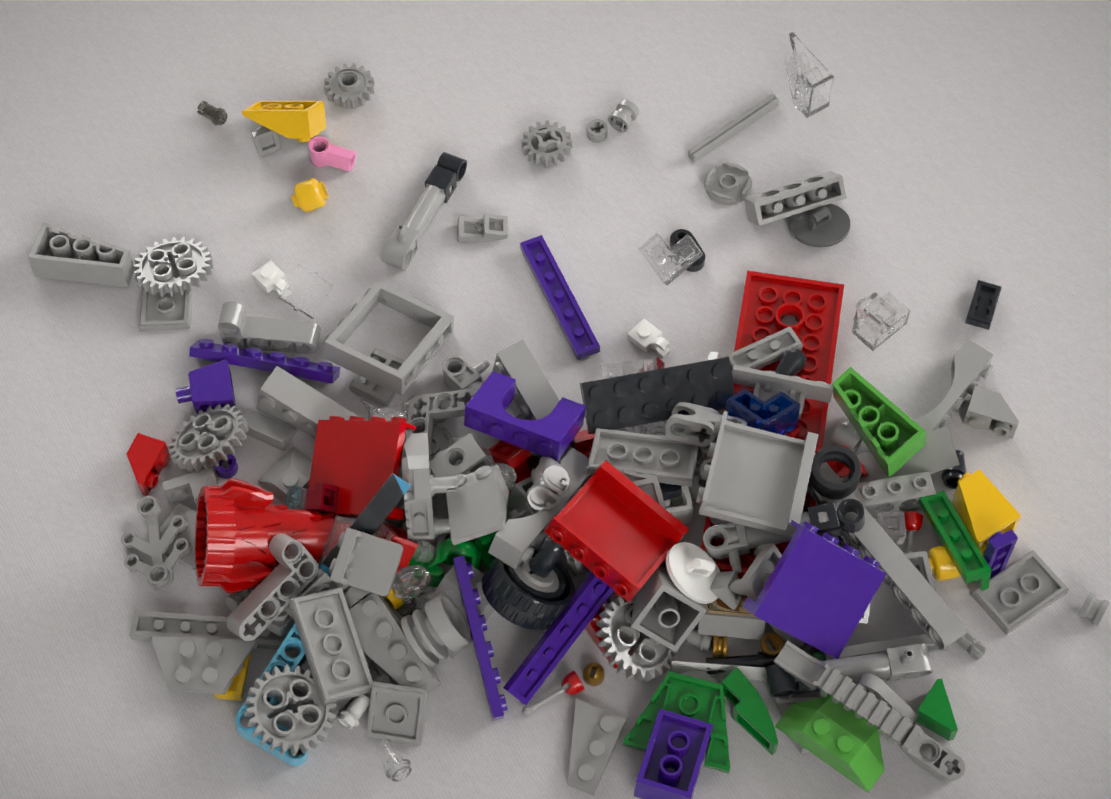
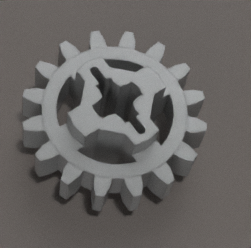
(546, 143)

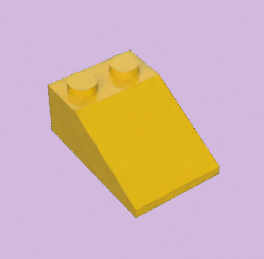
(289, 118)

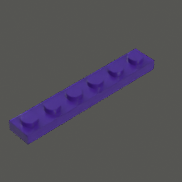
(560, 297)
(255, 359)
(558, 639)
(483, 649)

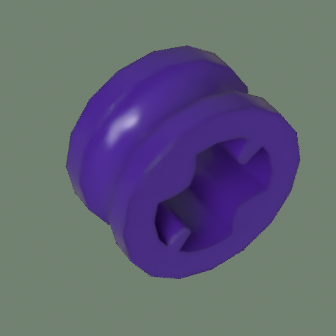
(231, 471)

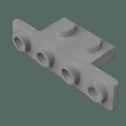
(768, 384)

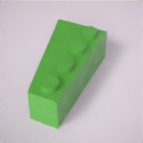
(879, 422)

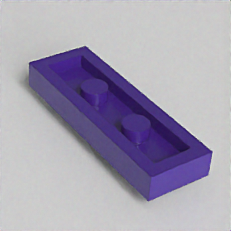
(999, 551)

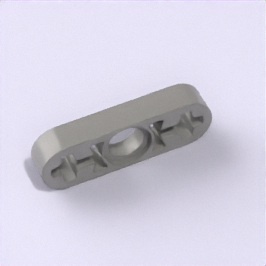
(883, 692)

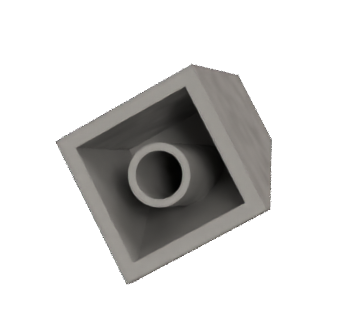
(665, 611)

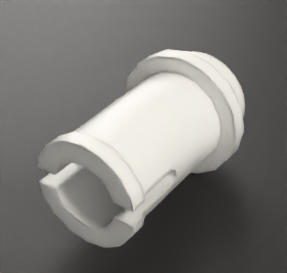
(350, 717)

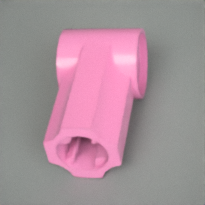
(327, 154)

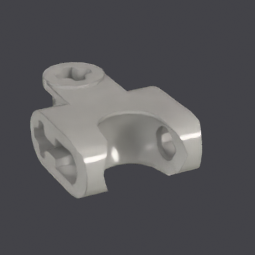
(697, 425)

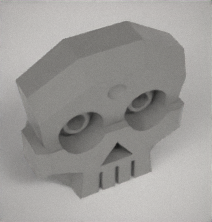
(419, 497)

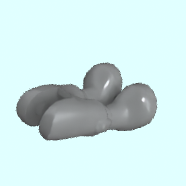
(547, 478)

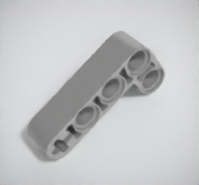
(266, 333)
(269, 591)

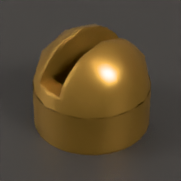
(775, 641)
(599, 676)

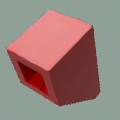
(147, 460)

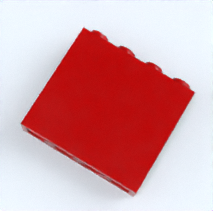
(358, 459)
(616, 530)

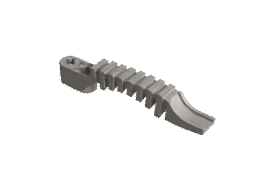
(876, 712)

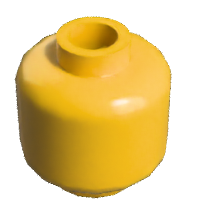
(309, 195)
(941, 564)

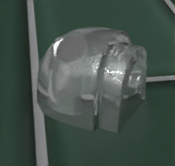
(411, 582)

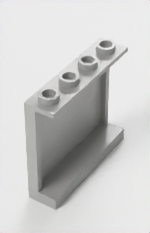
(756, 477)

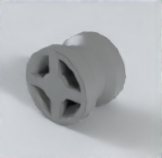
(1093, 608)

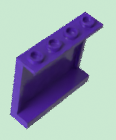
(818, 590)

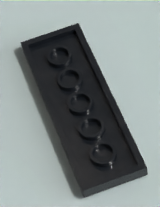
(654, 393)

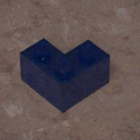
(774, 415)

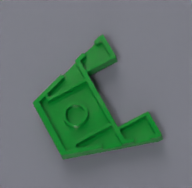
(690, 698)

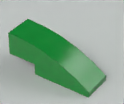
(750, 710)

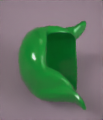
(447, 551)

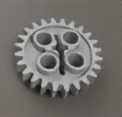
(155, 271)
(208, 438)
(646, 659)
(299, 733)

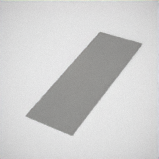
(933, 457)

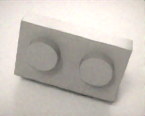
(366, 562)

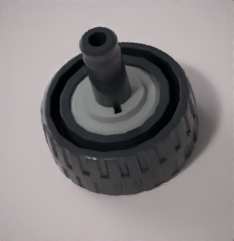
(534, 591)

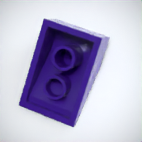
(673, 757)

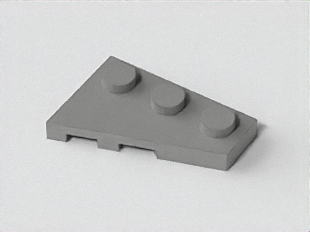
(592, 745)

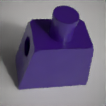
(209, 387)

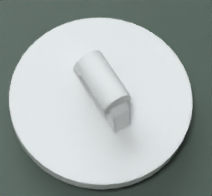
(692, 571)

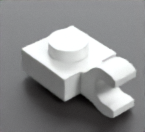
(270, 278)
(648, 336)

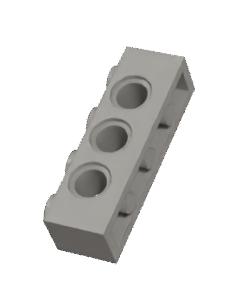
(795, 198)
(895, 493)

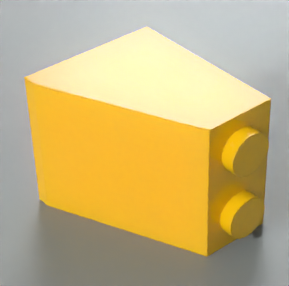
(983, 508)

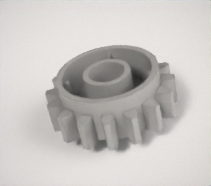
(349, 86)

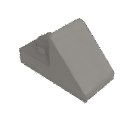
(188, 485)

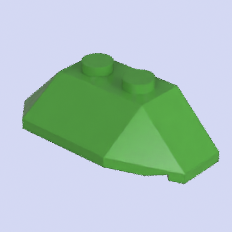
(836, 739)

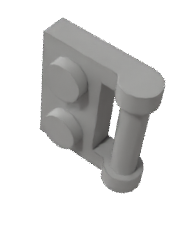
(374, 391)

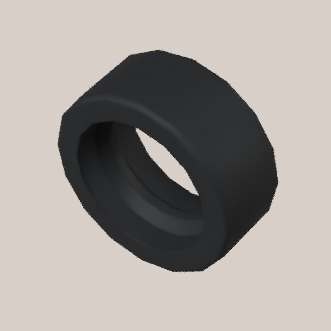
(841, 455)

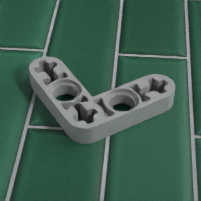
(432, 409)

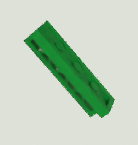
(956, 539)

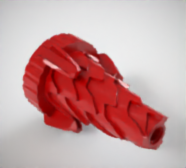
(236, 531)

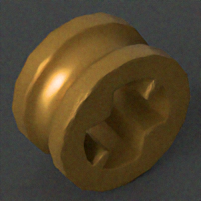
(719, 646)

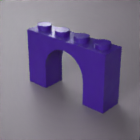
(545, 436)

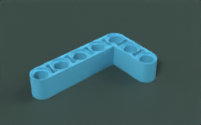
(280, 659)

